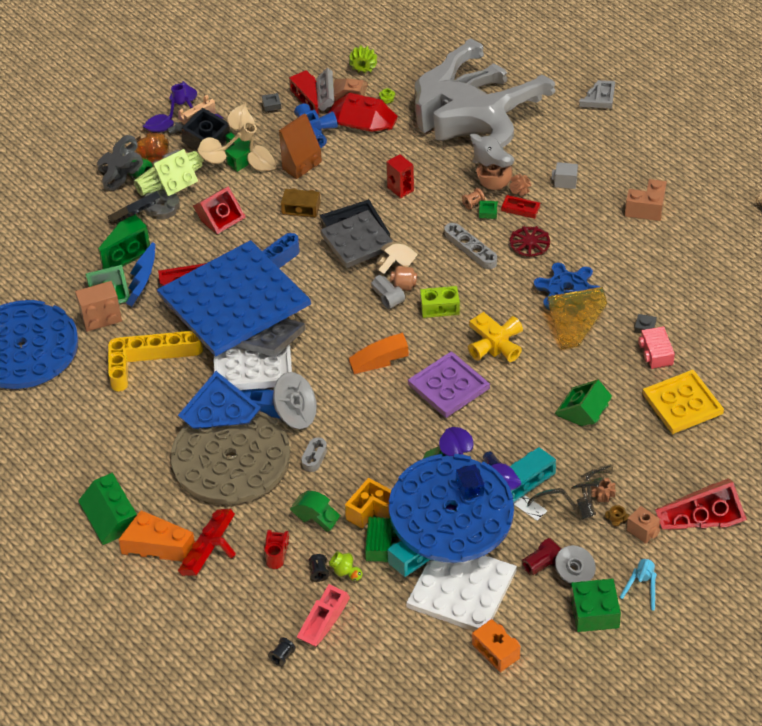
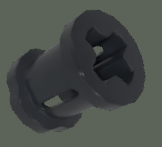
(318, 567)
(282, 651)

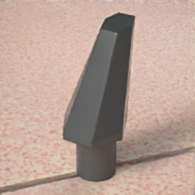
(176, 128)

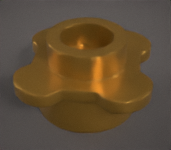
(615, 511)

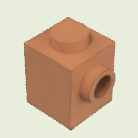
(643, 524)

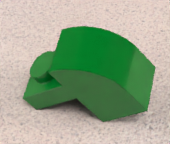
(237, 153)
(316, 507)

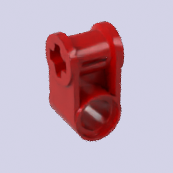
(276, 548)

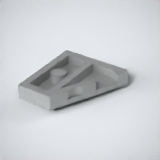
(600, 95)

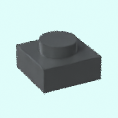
(271, 102)
(644, 322)

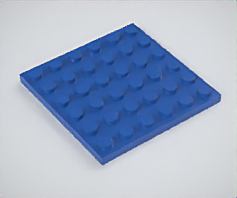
(233, 297)

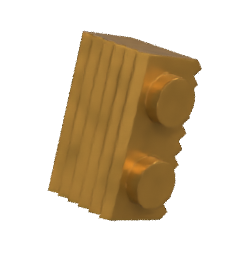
(300, 202)

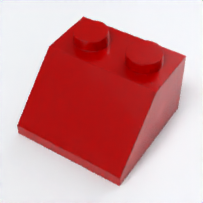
(219, 210)

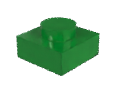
(488, 209)

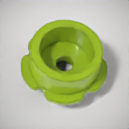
(387, 95)

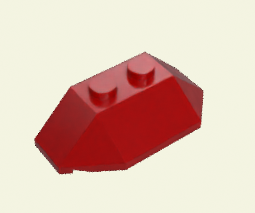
(363, 113)

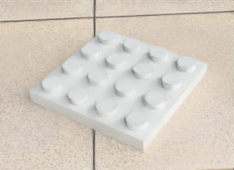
(252, 369)
(462, 591)

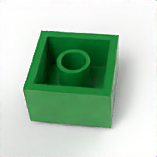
(595, 605)

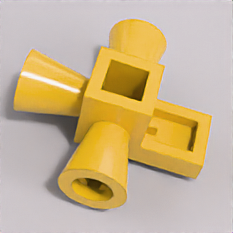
(495, 337)

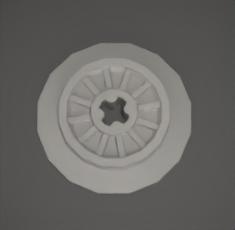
(294, 400)

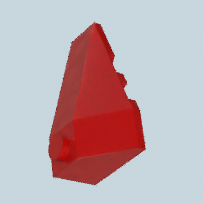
(708, 507)

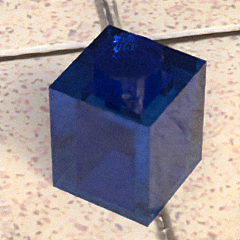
(469, 482)

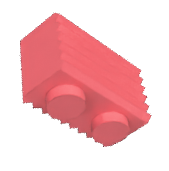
(656, 347)

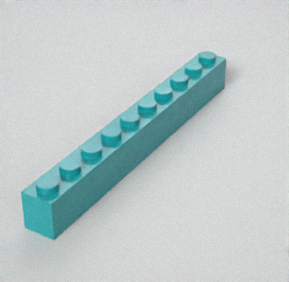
(531, 470)

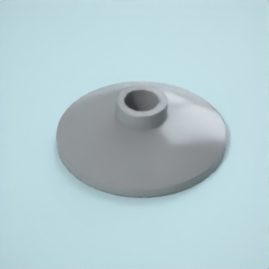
(578, 558)

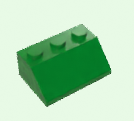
(107, 508)

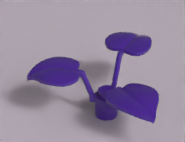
(180, 94)
(459, 441)

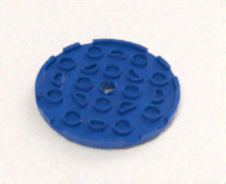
(48, 345)
(443, 534)

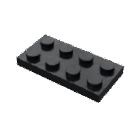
(134, 208)

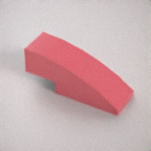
(323, 615)

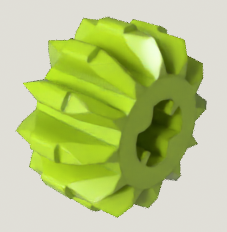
(363, 59)

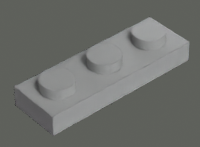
(325, 89)

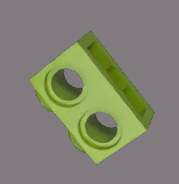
(439, 301)

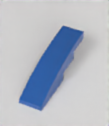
(141, 273)

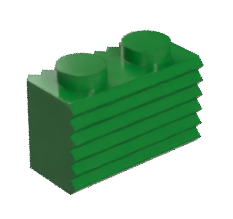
(379, 539)

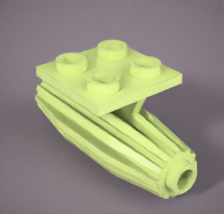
(170, 173)

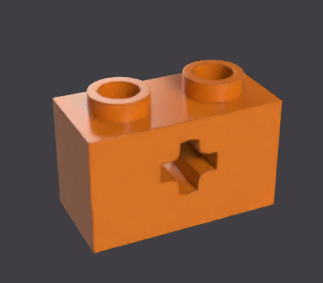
(496, 645)

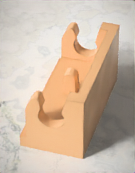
(206, 104)

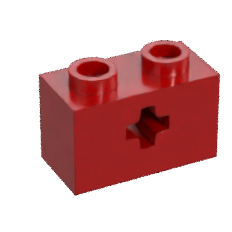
(400, 176)

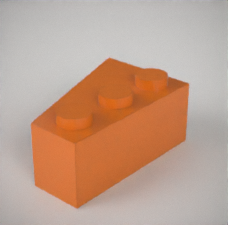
(156, 538)

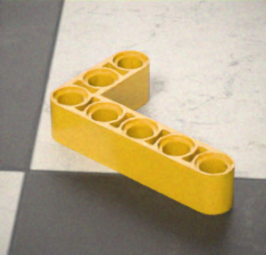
(147, 347)

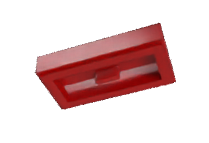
(520, 206)

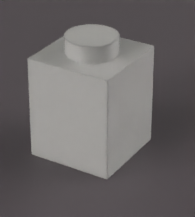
(565, 175)

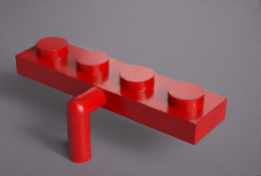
(207, 541)

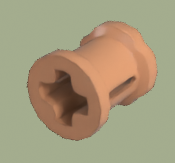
(467, 199)

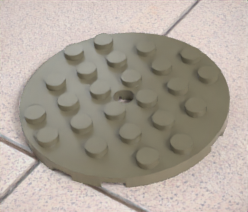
(208, 474)

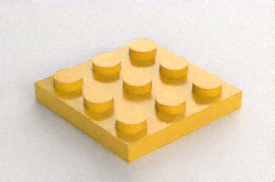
(682, 401)

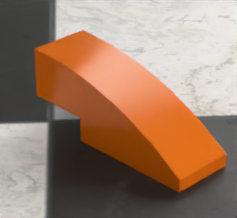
(379, 354)

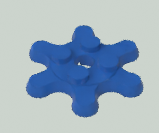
(564, 279)

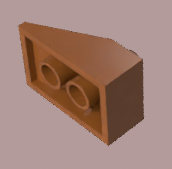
(299, 147)

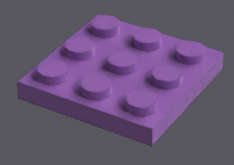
(448, 384)

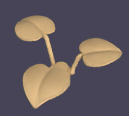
(241, 120)

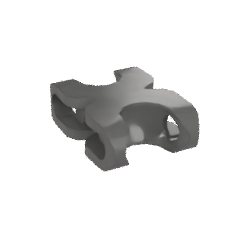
(119, 163)

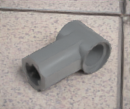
(389, 294)

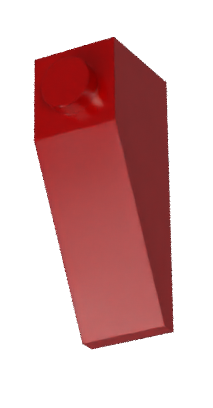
(304, 88)

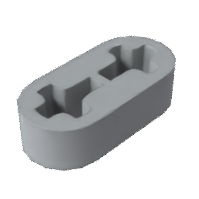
(311, 453)

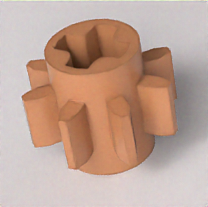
(520, 184)
(604, 491)

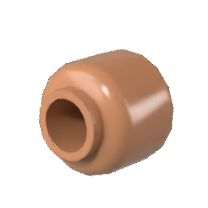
(403, 277)

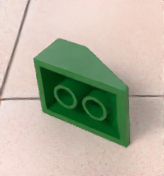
(124, 243)

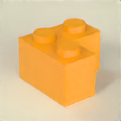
(366, 502)

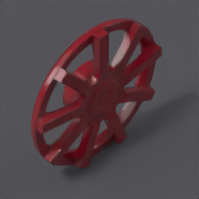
(530, 241)

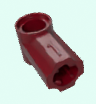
(542, 557)

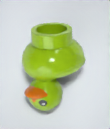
(343, 564)

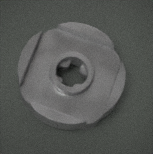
(166, 211)

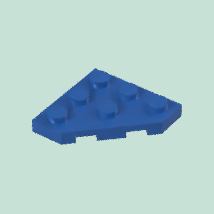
(219, 405)

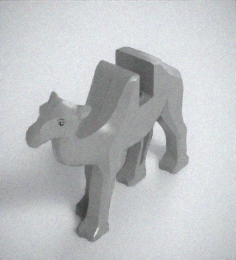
(462, 109)

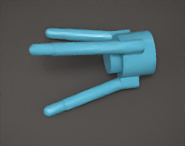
(643, 572)

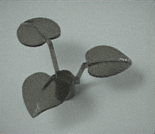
(585, 504)

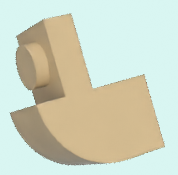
(395, 252)

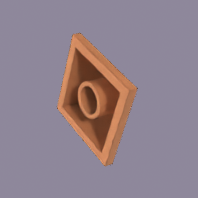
(346, 86)

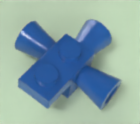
(324, 122)

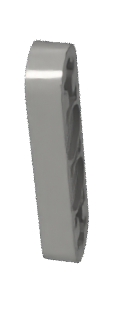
(474, 243)

